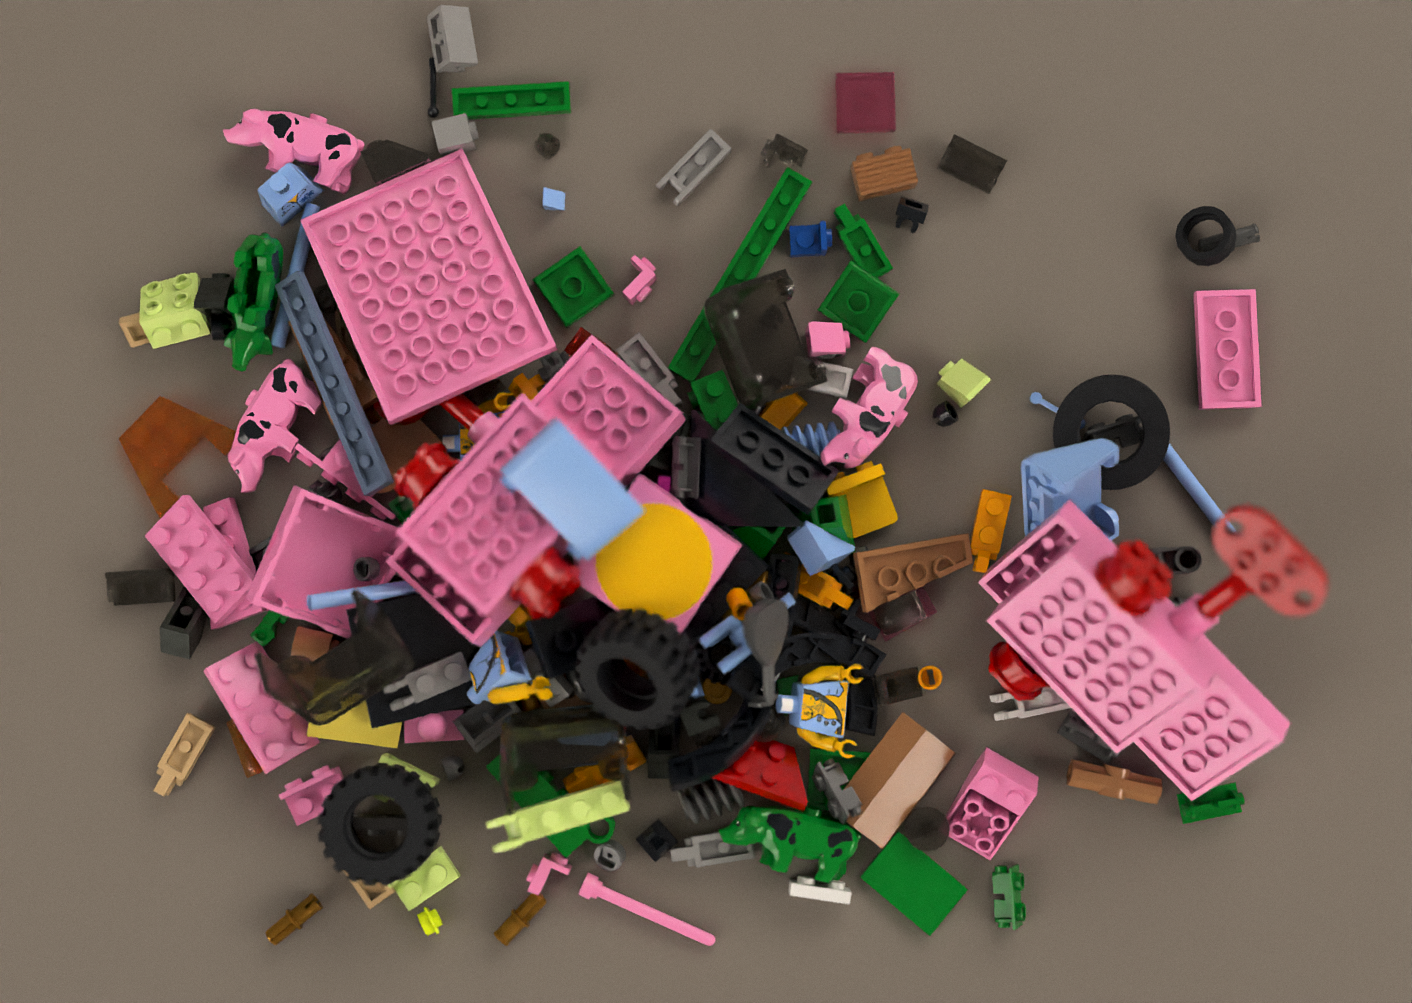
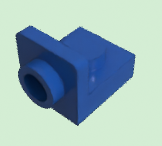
(809, 240)

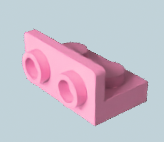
(306, 798)

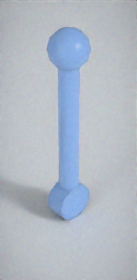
(1036, 398)

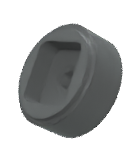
(610, 855)

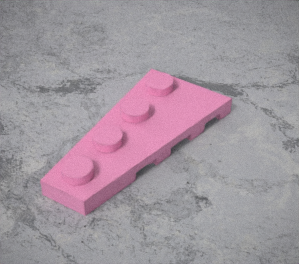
(228, 522)

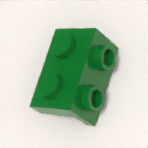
(713, 398)

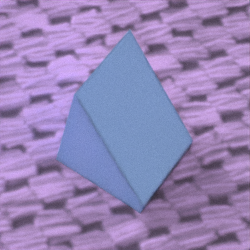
(553, 199)

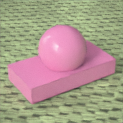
(433, 727)

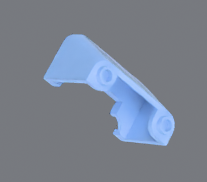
(1067, 474)
(571, 490)

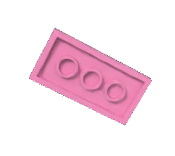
(1227, 349)
(201, 559)
(267, 726)

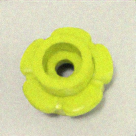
(430, 921)

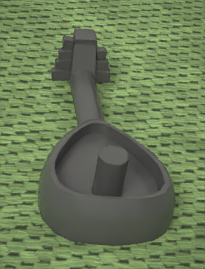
(764, 633)

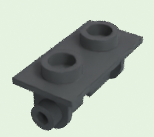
(1124, 429)
(685, 467)
(1081, 734)
(839, 802)

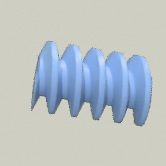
(812, 440)

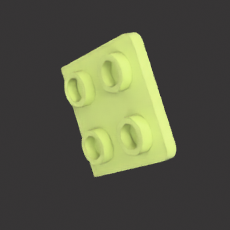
(169, 311)

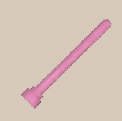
(594, 888)

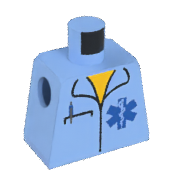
(288, 192)

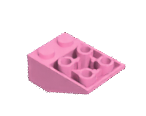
(990, 803)

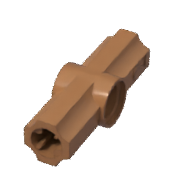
(1114, 781)

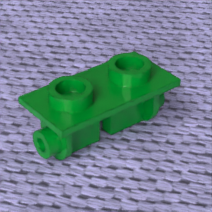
(1214, 803)
(1010, 884)

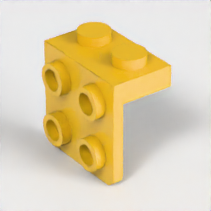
(866, 497)

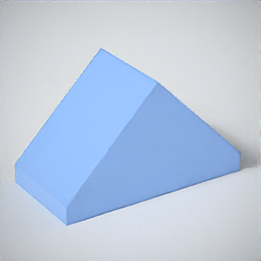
(818, 548)

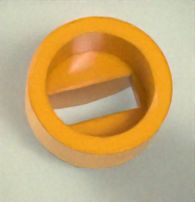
(924, 680)

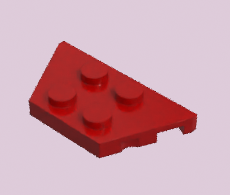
(768, 771)

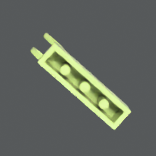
(561, 813)

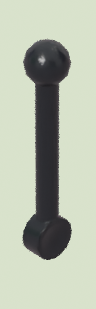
(433, 110)

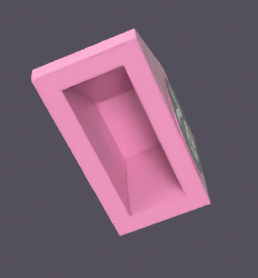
(826, 340)

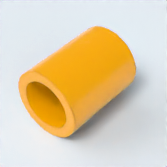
(738, 602)

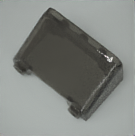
(761, 341)

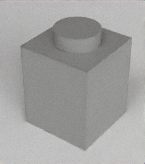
(454, 134)

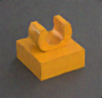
(528, 388)

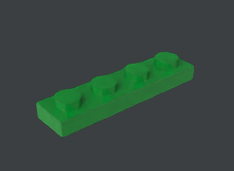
(512, 100)

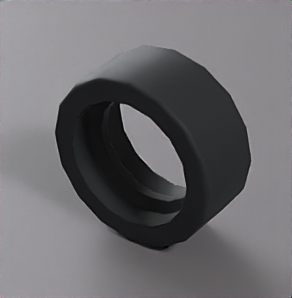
(1196, 216)

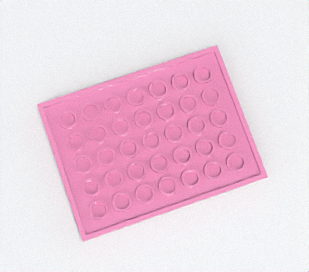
(427, 286)

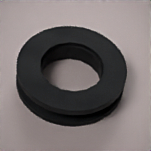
(1134, 395)

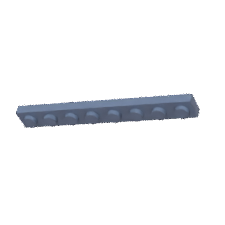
(334, 384)

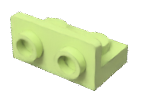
(427, 880)

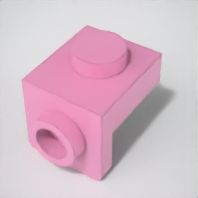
(640, 286)
(539, 874)

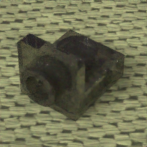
(789, 151)
(899, 613)

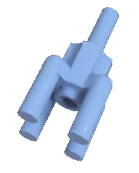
(734, 628)

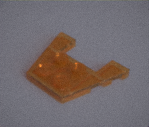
(162, 440)

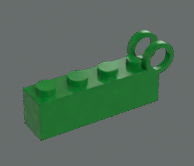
(545, 789)

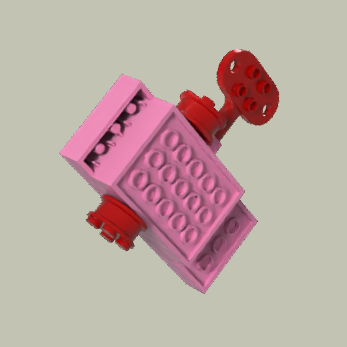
(487, 549)
(1131, 661)

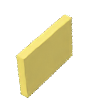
(356, 728)

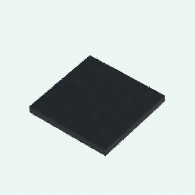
(428, 639)

